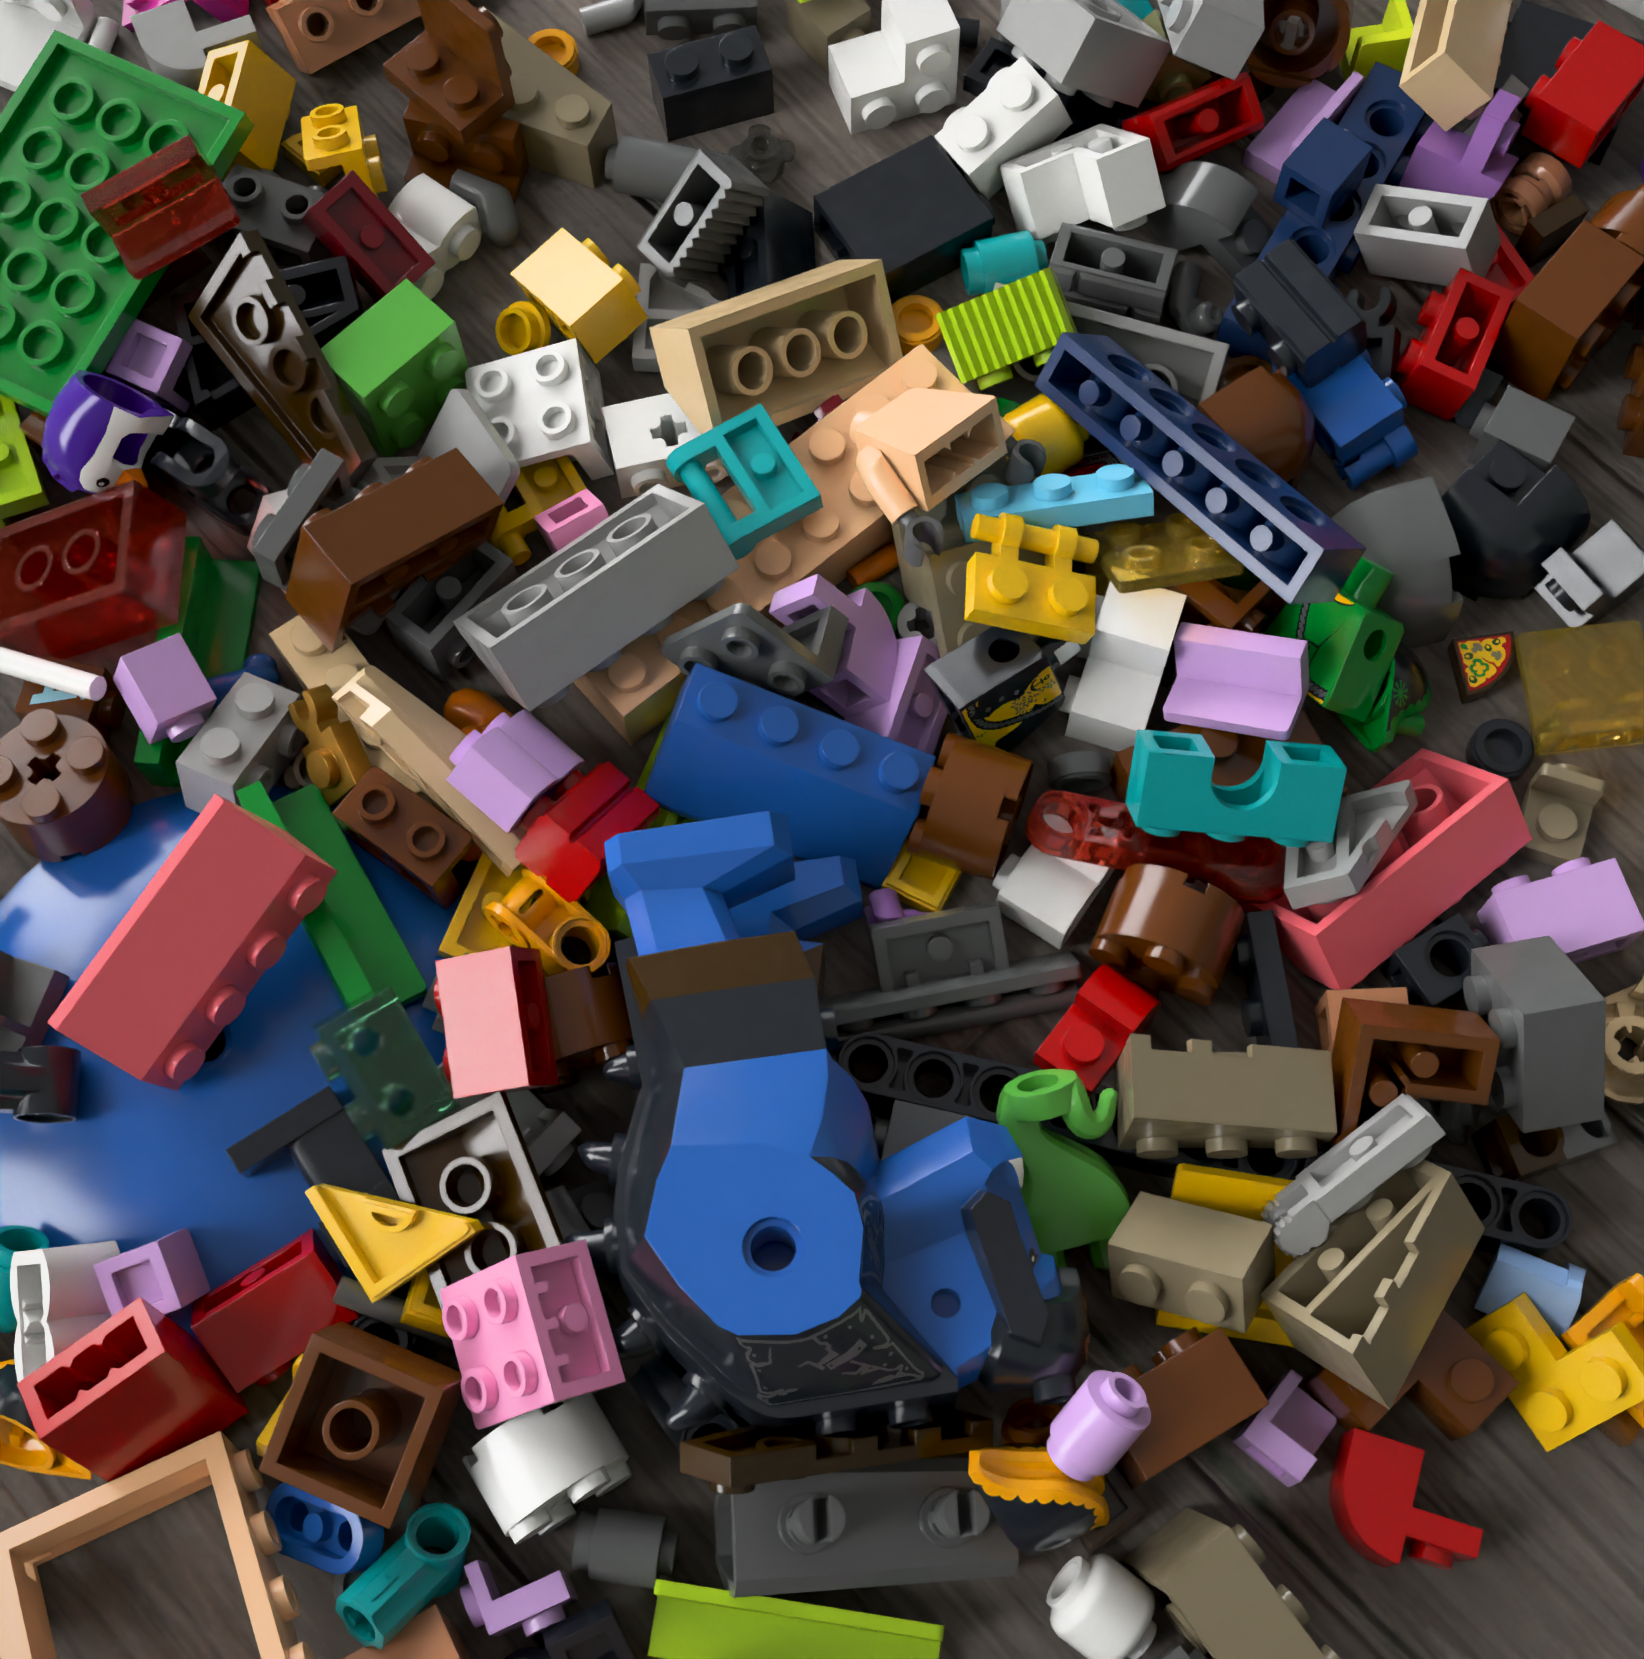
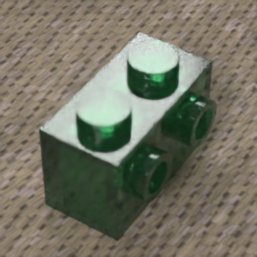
(383, 1068)

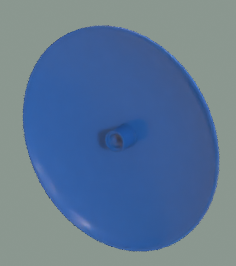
(154, 1155)

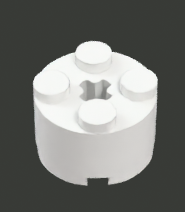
(545, 1462)

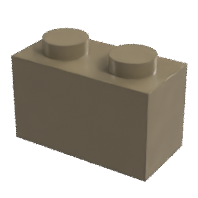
(1192, 1261)

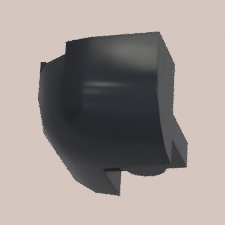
(1510, 522)

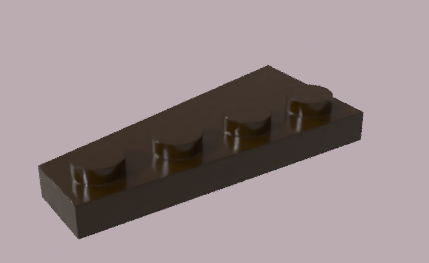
(275, 357)
(756, 1455)

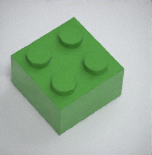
(398, 366)

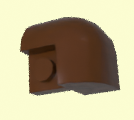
(1267, 419)

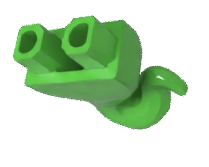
(1066, 1186)

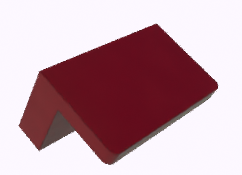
(376, 244)

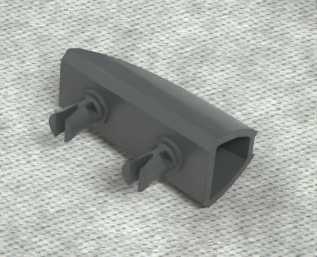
(860, 1531)

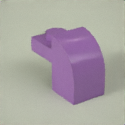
(1464, 163)

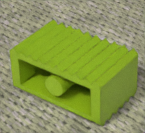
(1006, 328)

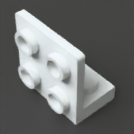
(28, 26)
(546, 406)

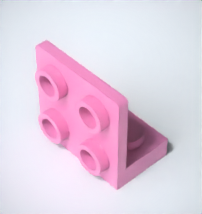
(530, 1333)

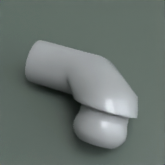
(608, 15)

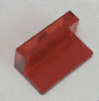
(162, 207)

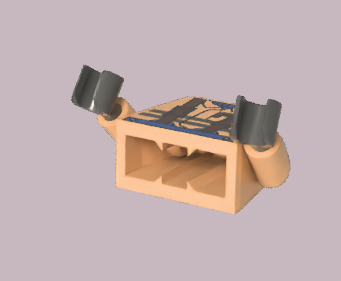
(928, 449)

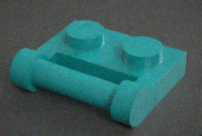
(760, 468)

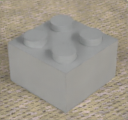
(1087, 47)

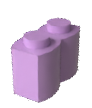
(511, 767)

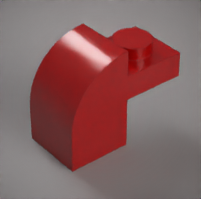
(1097, 1027)
(1374, 1508)

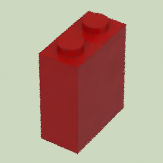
(129, 1394)

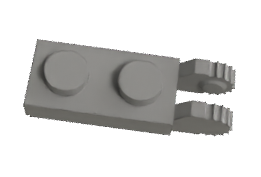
(1350, 1173)

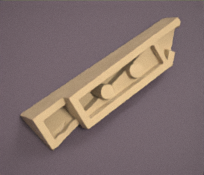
(421, 746)

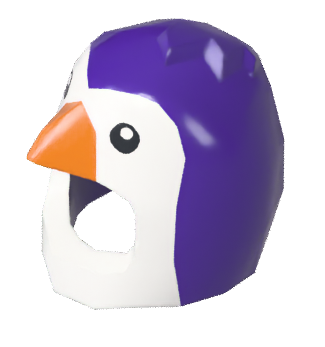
(100, 433)

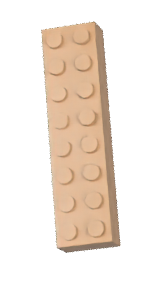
(850, 527)

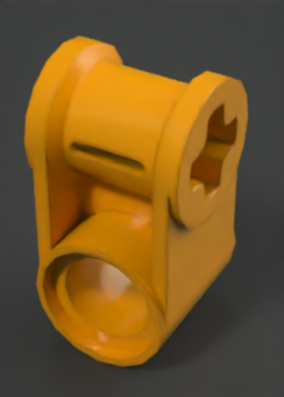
(547, 923)

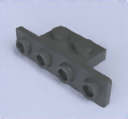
(945, 961)

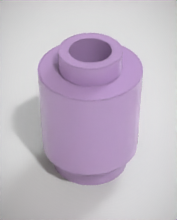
(1098, 1425)

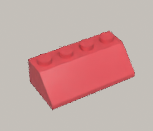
(1449, 844)
(194, 945)

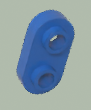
(323, 1532)

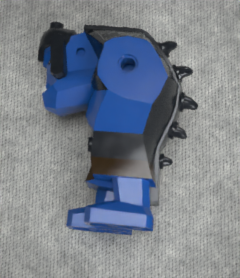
(753, 1181)

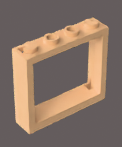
(250, 1533)

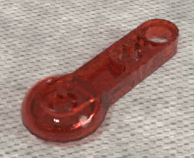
(1109, 838)

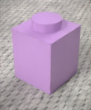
(165, 690)

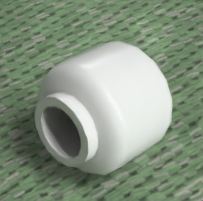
(1102, 1608)

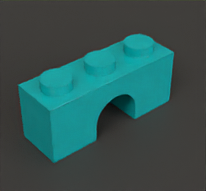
(1287, 800)

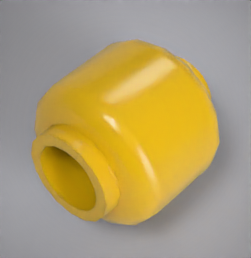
(1053, 428)

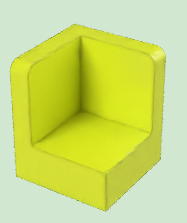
(1380, 43)

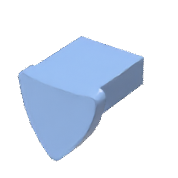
(1551, 1288)

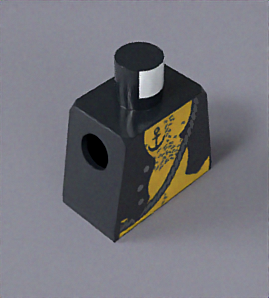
(1001, 684)

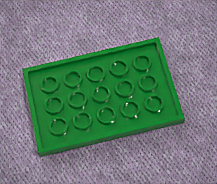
(60, 273)

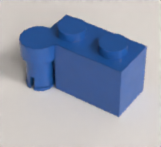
(1359, 420)

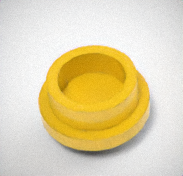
(522, 328)

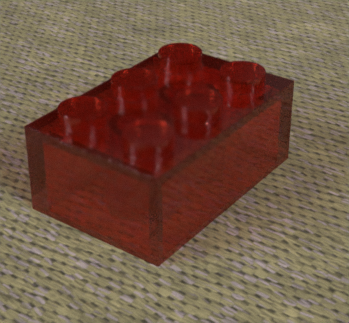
(91, 572)

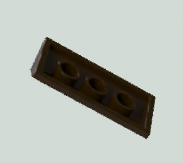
(479, 1170)

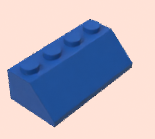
(756, 751)

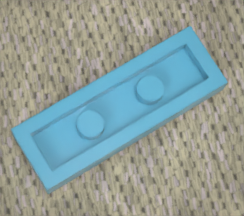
(1055, 498)

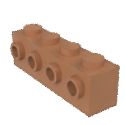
(330, 29)

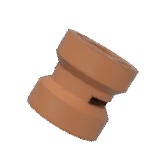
(1527, 196)

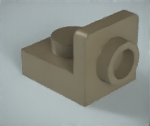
(1559, 812)

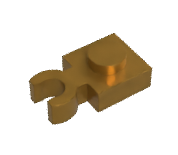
(334, 749)

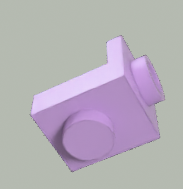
(530, 1606)

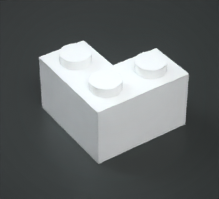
(899, 69)
(1086, 176)
(1122, 666)

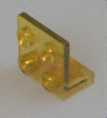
(1158, 556)
(1583, 686)

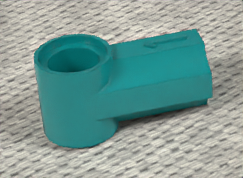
(407, 1576)

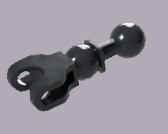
(202, 469)

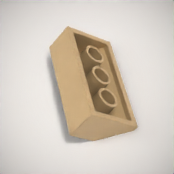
(781, 345)

